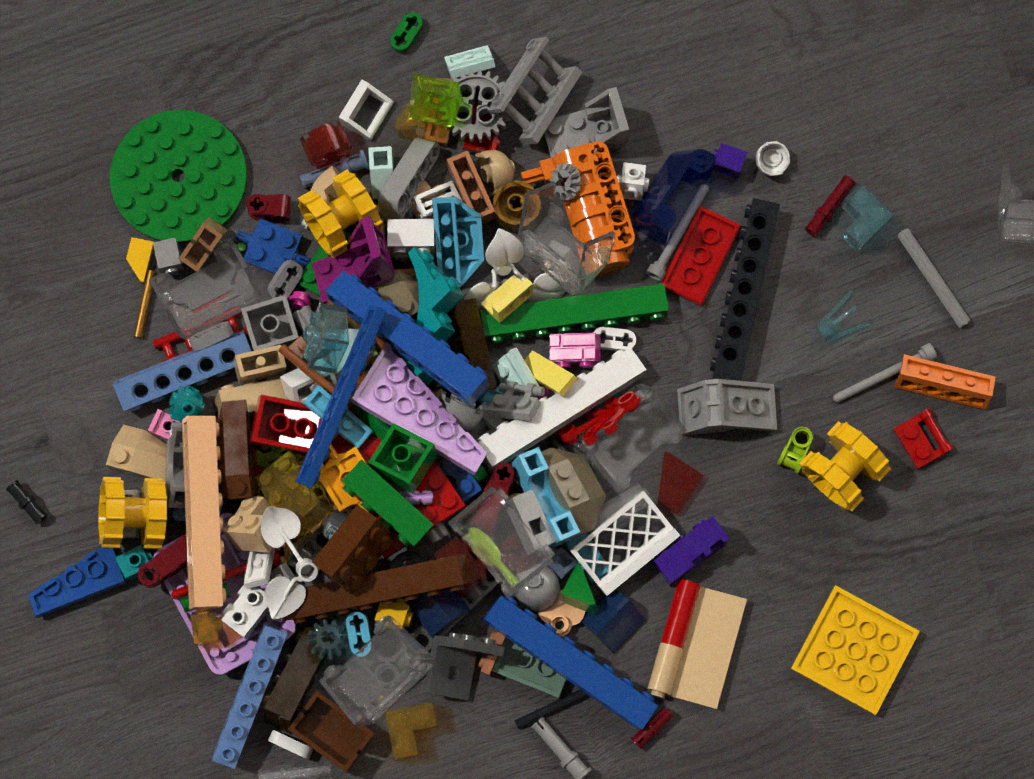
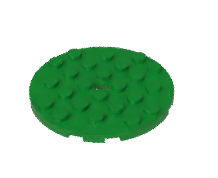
(170, 143)

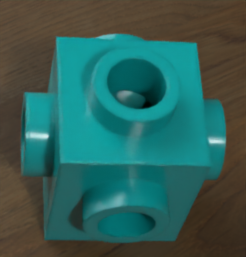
(185, 403)

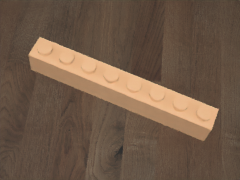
(202, 512)

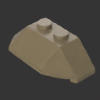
(402, 292)
(575, 487)

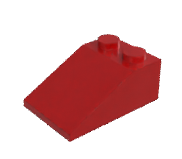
(283, 424)

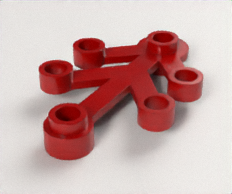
(600, 419)

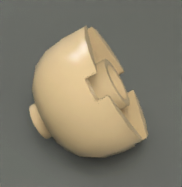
(494, 169)

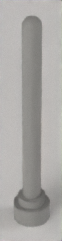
(657, 269)
(926, 352)

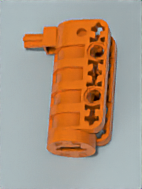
(589, 209)

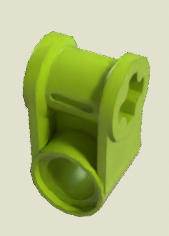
(794, 452)

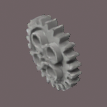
(480, 128)

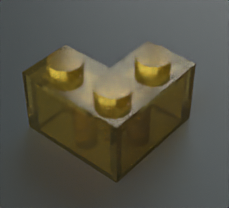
(403, 725)

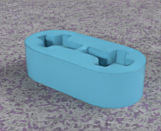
(352, 631)

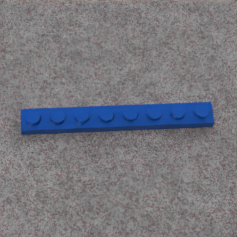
(344, 388)

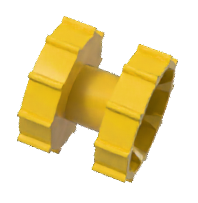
(329, 219)
(853, 456)
(122, 512)

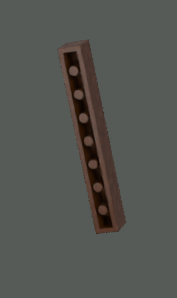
(385, 587)

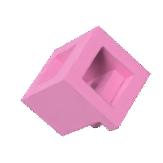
(158, 425)

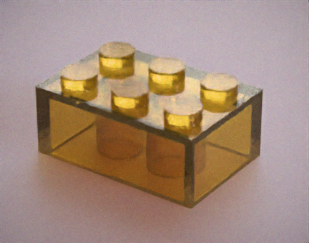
(282, 491)

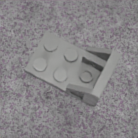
(599, 121)
(726, 405)

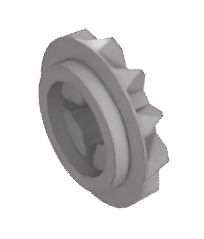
(572, 184)

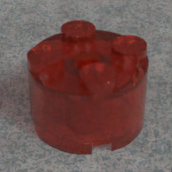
(326, 144)

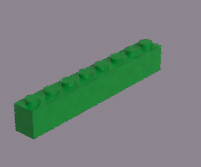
(578, 312)

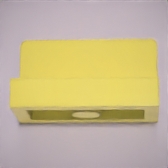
(508, 297)

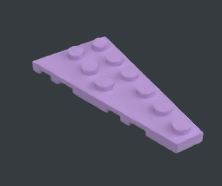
(403, 399)

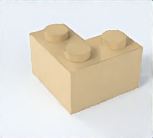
(244, 527)

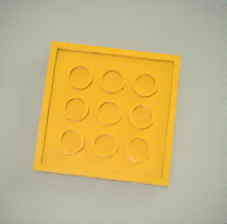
(855, 650)

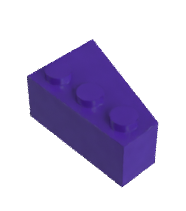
(690, 550)

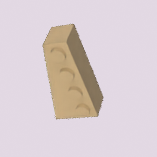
(250, 391)

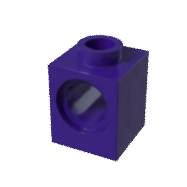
(729, 160)

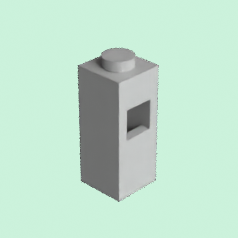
(530, 512)

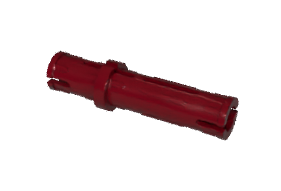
(824, 213)

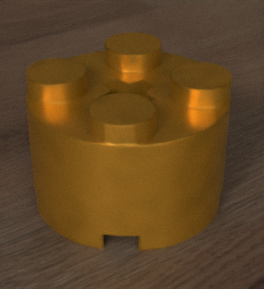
(506, 197)

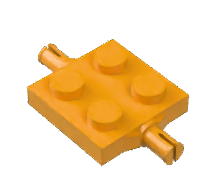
(333, 474)

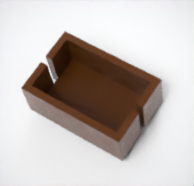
(354, 549)
(331, 732)

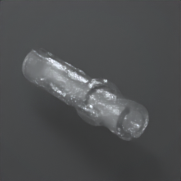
(298, 772)

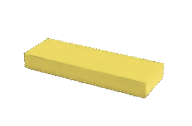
(550, 374)

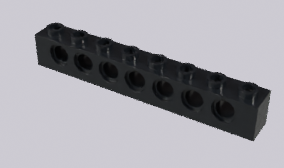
(767, 214)

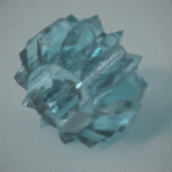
(327, 631)

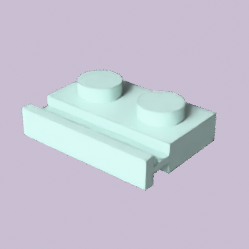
(472, 59)
(513, 368)

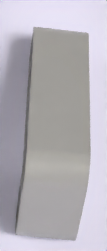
(406, 179)

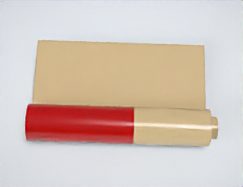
(697, 644)

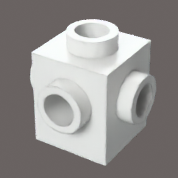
(633, 186)

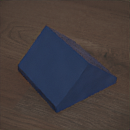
(438, 610)
(615, 620)

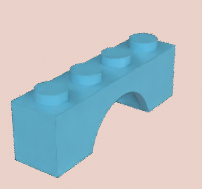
(533, 474)

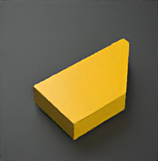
(140, 256)

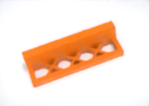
(946, 380)

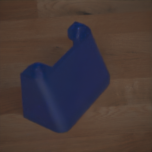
(652, 214)

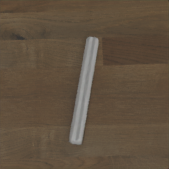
(933, 278)

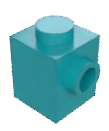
(132, 560)

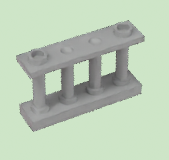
(554, 94)

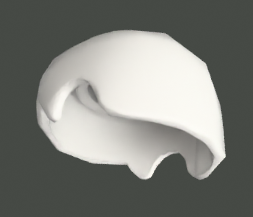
(772, 158)

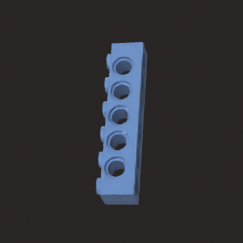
(131, 400)
(249, 695)

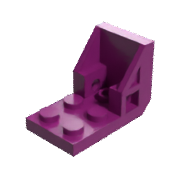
(366, 259)

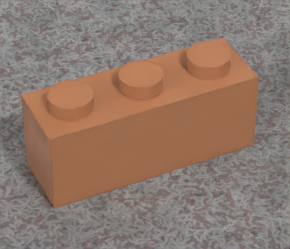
(470, 185)

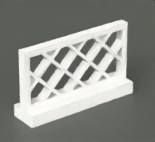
(641, 554)

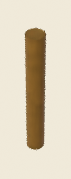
(144, 306)

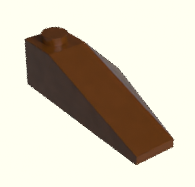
(235, 452)

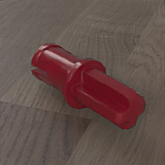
(652, 727)

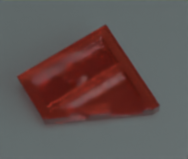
(676, 483)

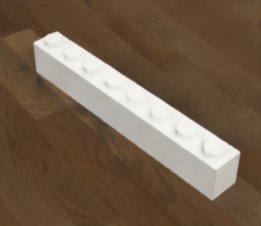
(558, 411)

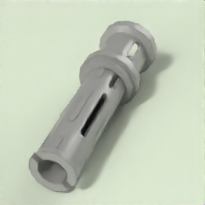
(568, 758)

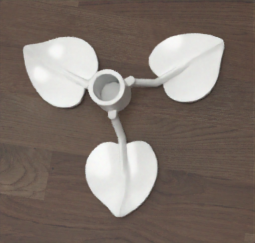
(501, 254)
(281, 594)

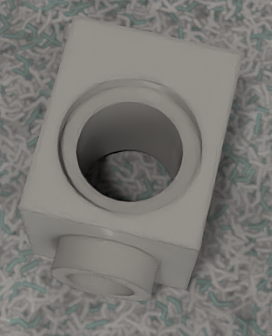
(168, 255)

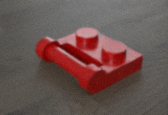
(917, 444)

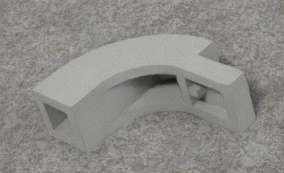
(175, 468)

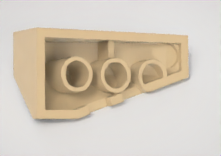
(137, 453)

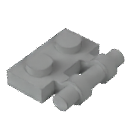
(514, 406)

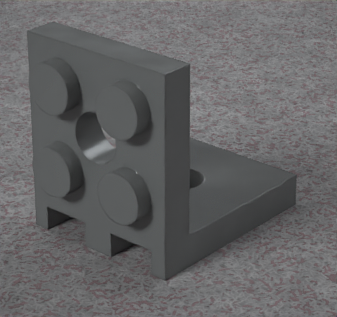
(461, 654)

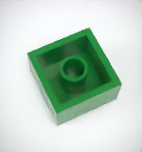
(403, 458)

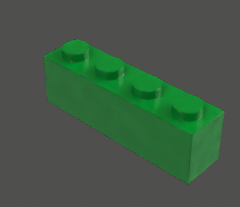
(387, 503)

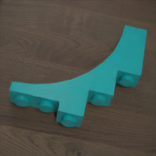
(436, 298)

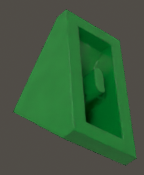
(578, 593)

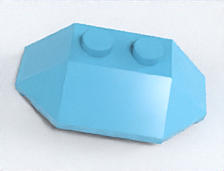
(457, 238)

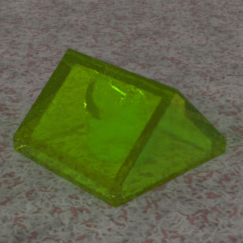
(434, 100)

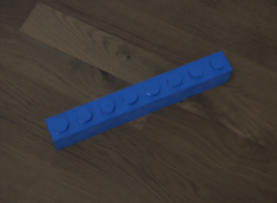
(410, 340)
(570, 662)

